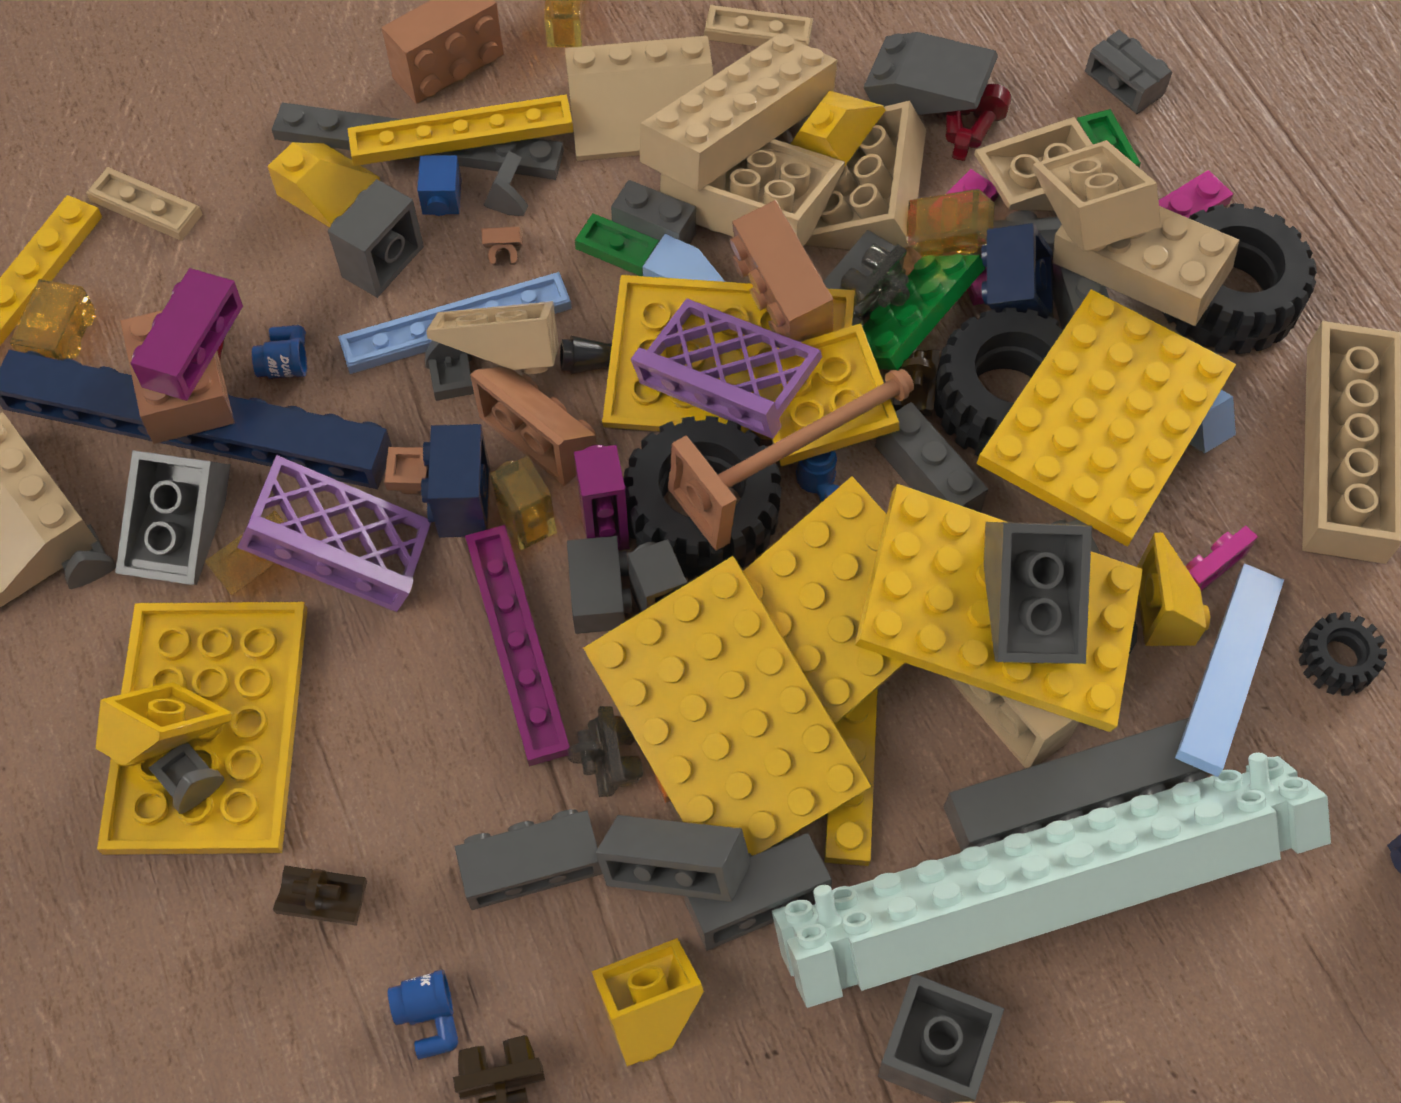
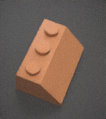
(531, 420)

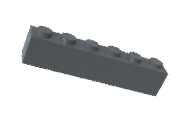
(1069, 786)

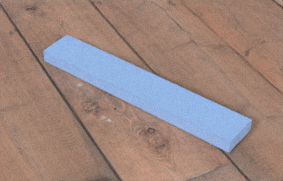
(408, 334)
(1230, 671)

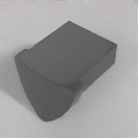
(503, 196)
(448, 371)
(88, 565)
(186, 777)

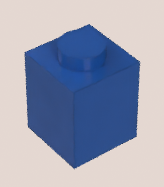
(439, 185)

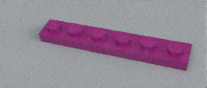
(517, 646)

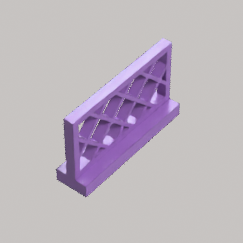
(716, 395)
(328, 558)

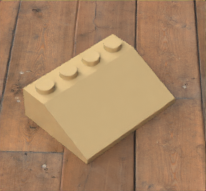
(624, 85)
(779, 172)
(876, 183)
(35, 519)

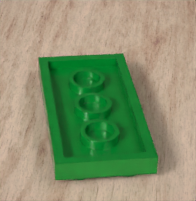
(933, 289)

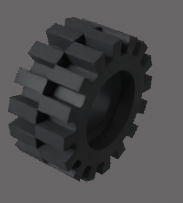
(1355, 636)

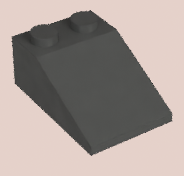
(929, 73)
(170, 516)
(1038, 591)

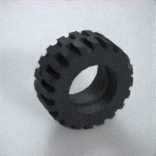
(1276, 261)
(991, 343)
(722, 447)

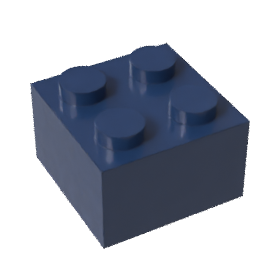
(1018, 270)
(457, 480)

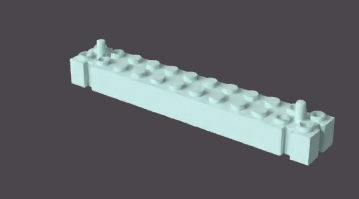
(1048, 878)

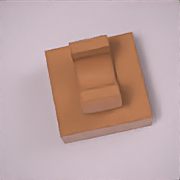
(502, 239)
(405, 469)

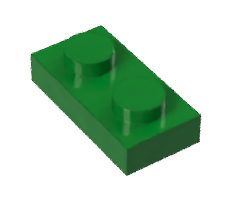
(1103, 127)
(615, 244)

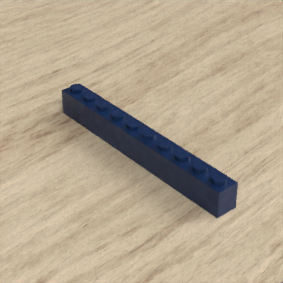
(108, 403)

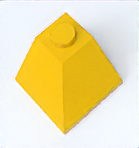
(838, 126)
(318, 180)
(1169, 598)
(154, 722)
(649, 999)

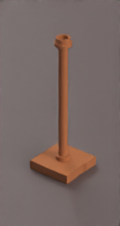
(708, 496)

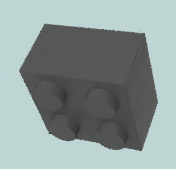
(376, 237)
(940, 1042)

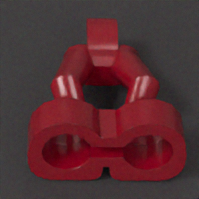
(991, 108)

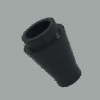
(583, 354)

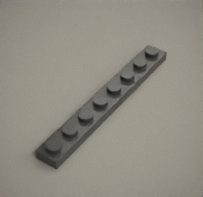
(329, 126)

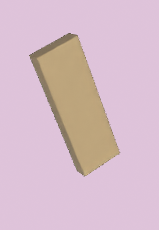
(754, 27)
(144, 203)

